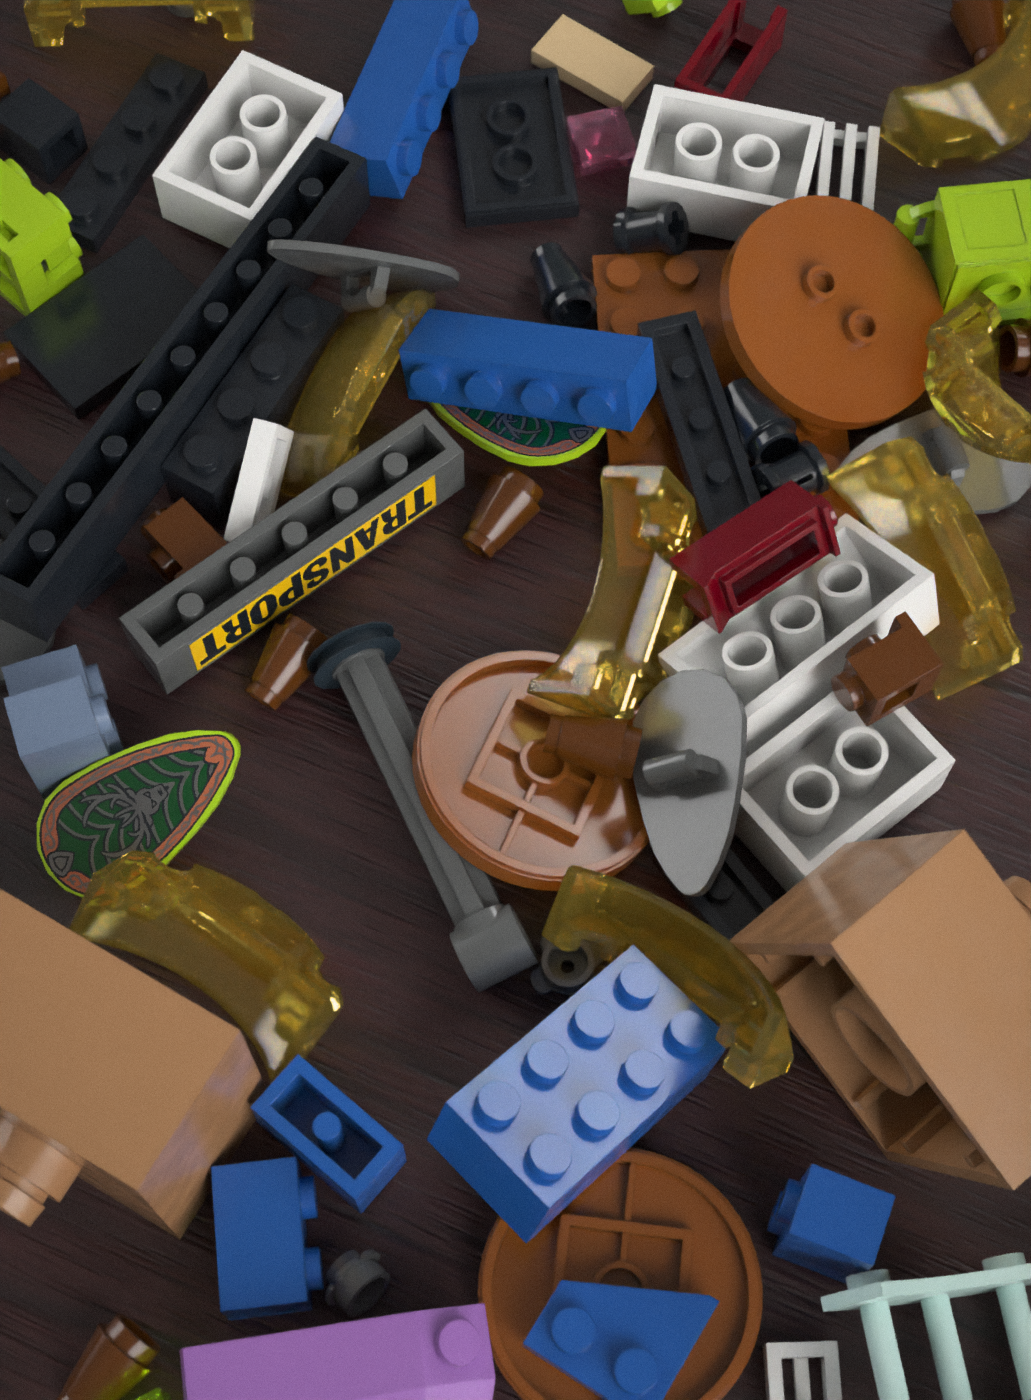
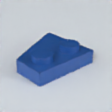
(619, 1337)

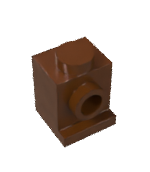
(179, 539)
(887, 671)

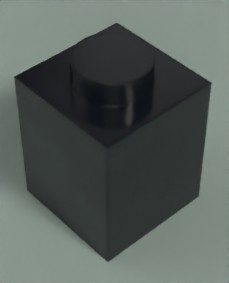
(40, 131)

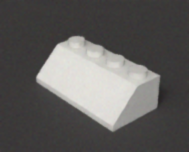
(798, 635)

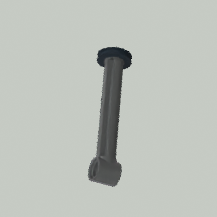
(486, 931)

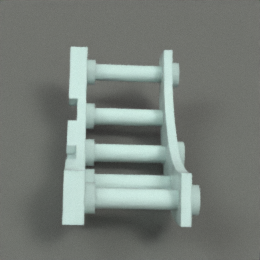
(875, 1292)

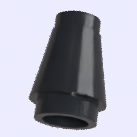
(562, 287)
(761, 425)

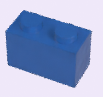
(329, 1133)
(829, 1223)
(264, 1238)

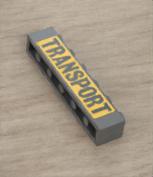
(294, 551)

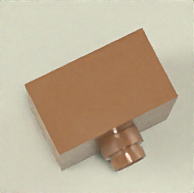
(913, 997)
(110, 1079)

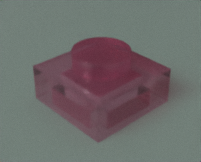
(601, 140)

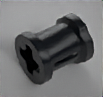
(651, 230)
(803, 466)

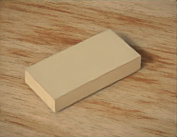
(592, 63)

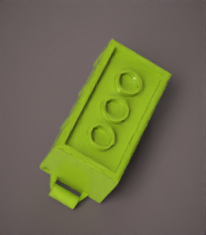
(977, 241)

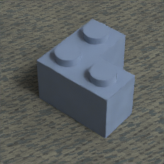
(59, 716)

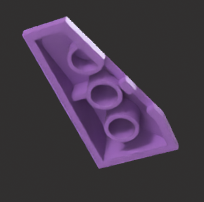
(377, 1358)

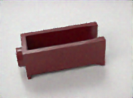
(730, 32)
(756, 553)

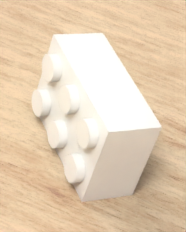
(242, 147)
(720, 159)
(834, 785)

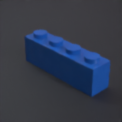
(405, 89)
(530, 369)

